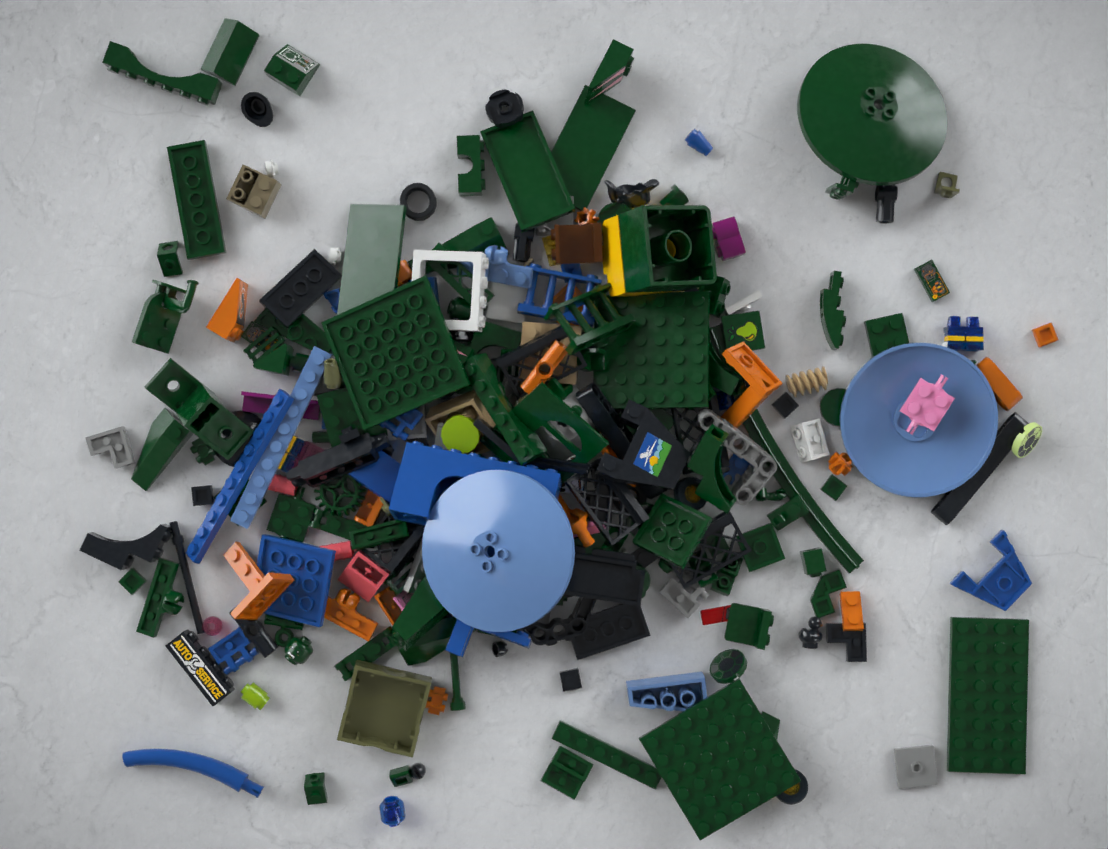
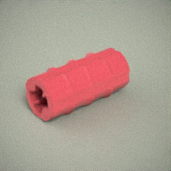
(282, 485)
(342, 549)

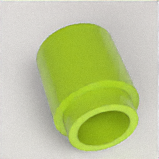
(254, 696)

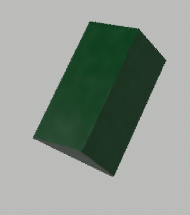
(230, 51)

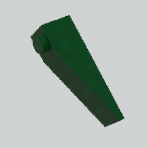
(161, 446)
(431, 643)

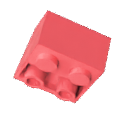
(363, 575)

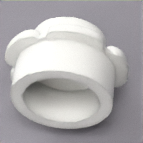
(271, 168)
(335, 256)

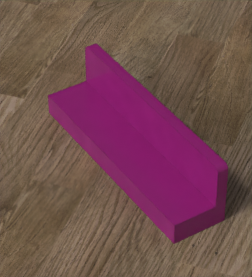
(260, 403)

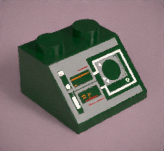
(291, 69)

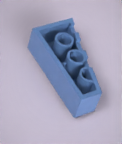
(667, 692)

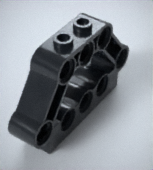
(581, 612)

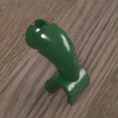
(777, 495)

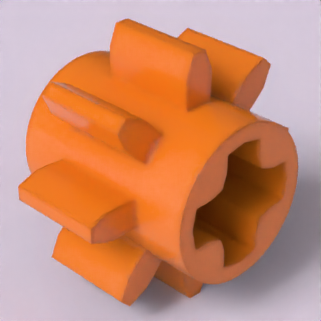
(582, 215)
(840, 464)

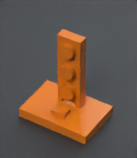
(262, 588)

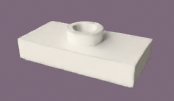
(743, 304)

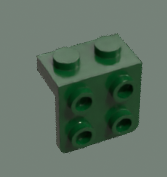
(749, 625)

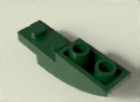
(831, 318)

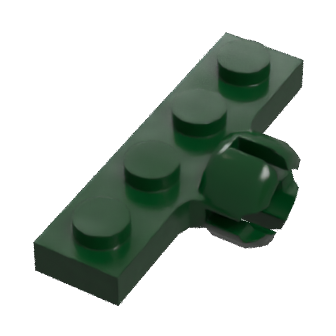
(160, 598)

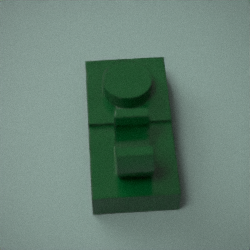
(788, 512)

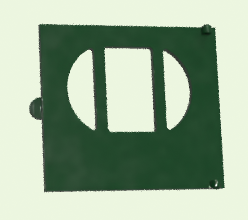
(544, 406)

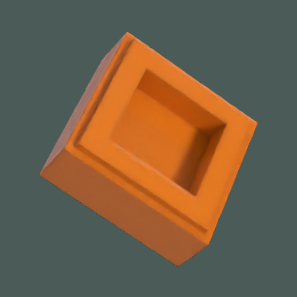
(1045, 334)

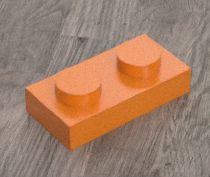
(851, 611)

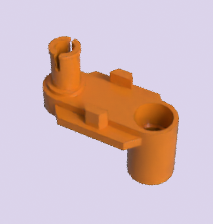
(578, 523)

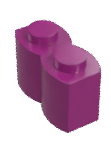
(728, 239)

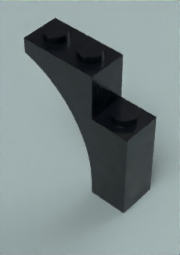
(120, 553)

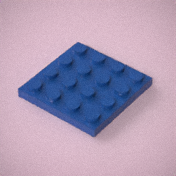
(312, 572)

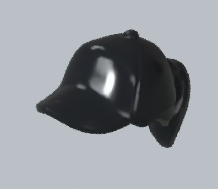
(631, 195)

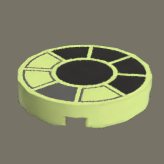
(1027, 441)

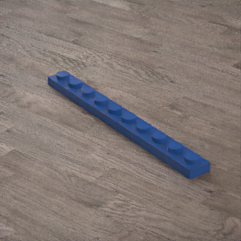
(239, 476)

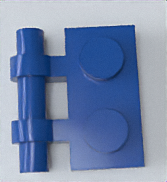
(408, 419)
(229, 646)

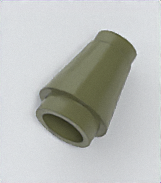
(332, 375)

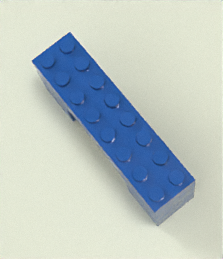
(431, 470)

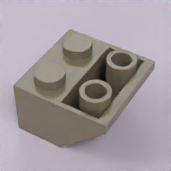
(254, 191)

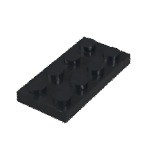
(300, 288)
(610, 629)

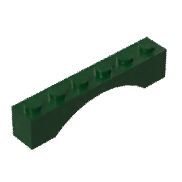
(199, 86)
(521, 439)

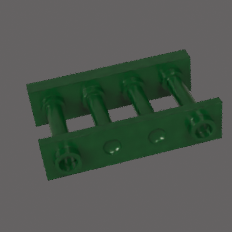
(591, 335)

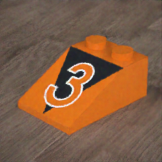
(230, 315)

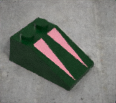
(610, 72)

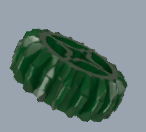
(335, 506)

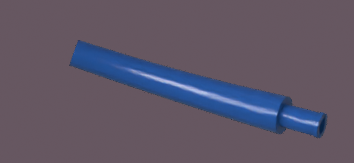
(194, 762)

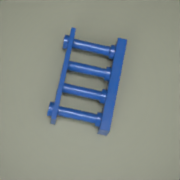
(528, 307)

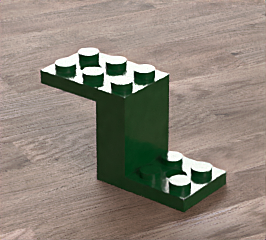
(199, 409)

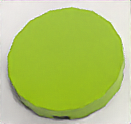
(460, 434)

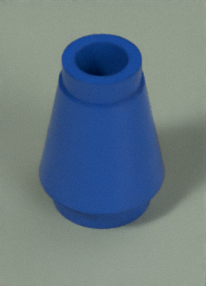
(698, 142)

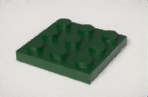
(340, 413)
(672, 530)

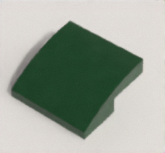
(566, 772)

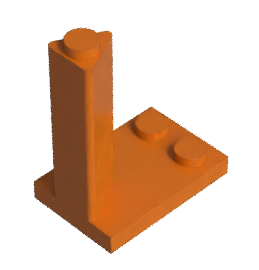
(757, 374)

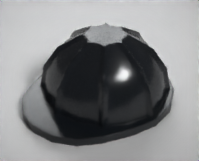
(257, 109)

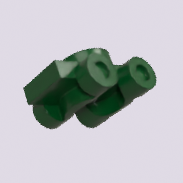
(205, 454)

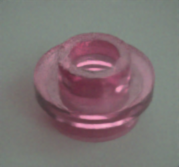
(218, 625)

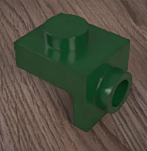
(315, 788)

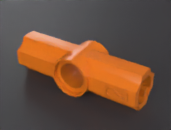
(552, 358)

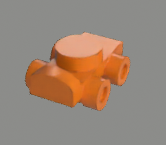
(437, 697)

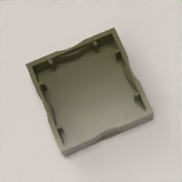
(384, 708)

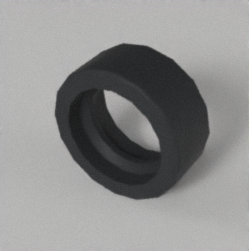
(432, 201)

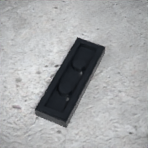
(494, 436)

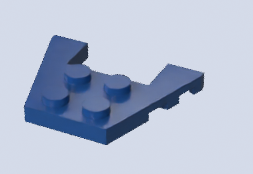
(1003, 582)

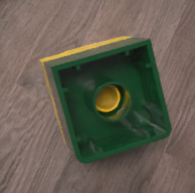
(659, 250)

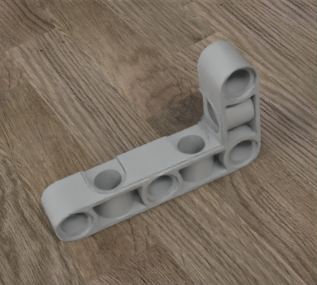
(756, 475)

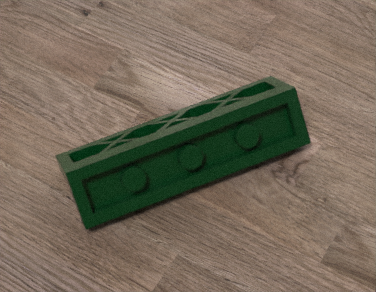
(452, 280)

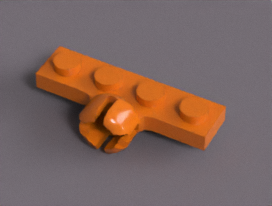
(344, 614)

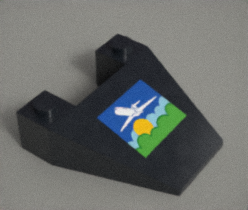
(652, 457)

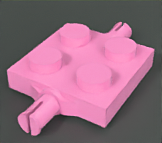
(927, 404)

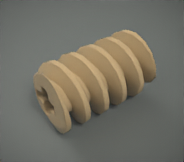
(807, 381)

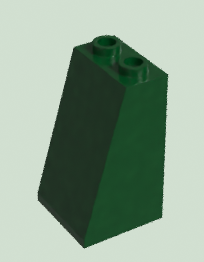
(418, 616)

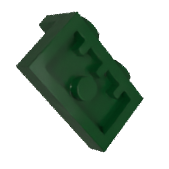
(717, 295)

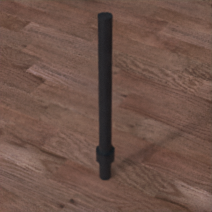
(178, 541)

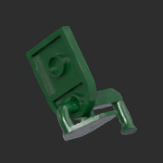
(162, 315)

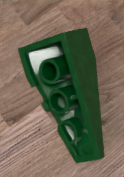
(475, 239)

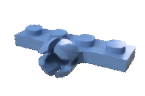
(501, 270)

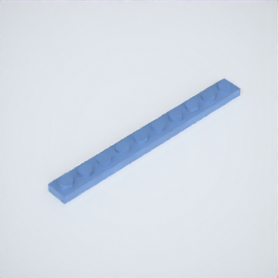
(277, 447)

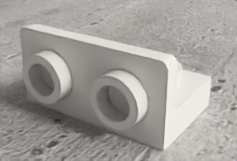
(809, 440)

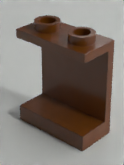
(577, 243)

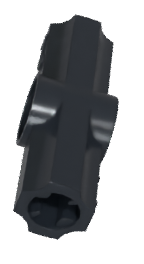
(885, 198)
(522, 244)
(261, 640)

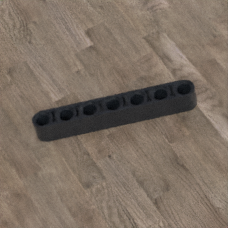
(608, 424)
(954, 500)

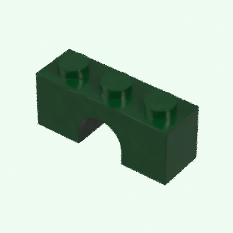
(470, 148)

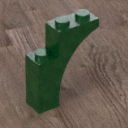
(721, 375)
(707, 463)

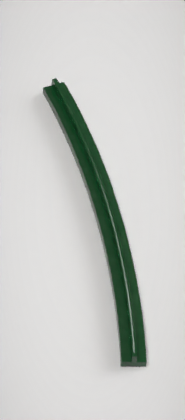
(788, 479)

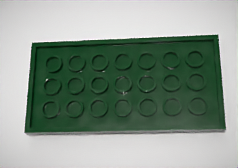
(987, 695)

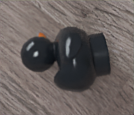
(812, 636)

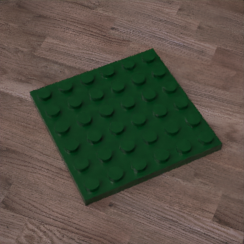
(395, 353)
(661, 355)
(719, 759)

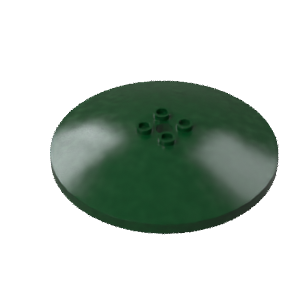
(854, 135)

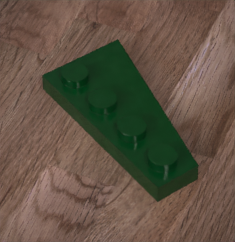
(302, 331)

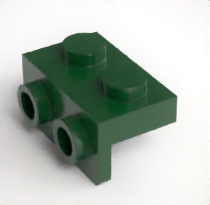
(842, 190)

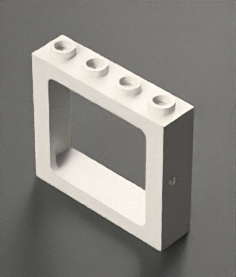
(479, 283)

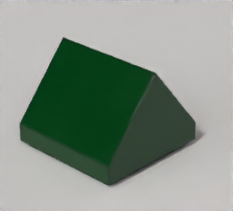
(400, 776)

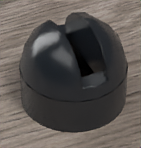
(499, 648)
(421, 769)

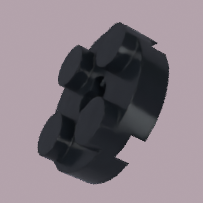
(504, 118)

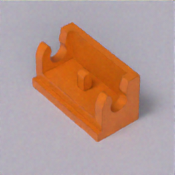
(370, 509)
(388, 605)

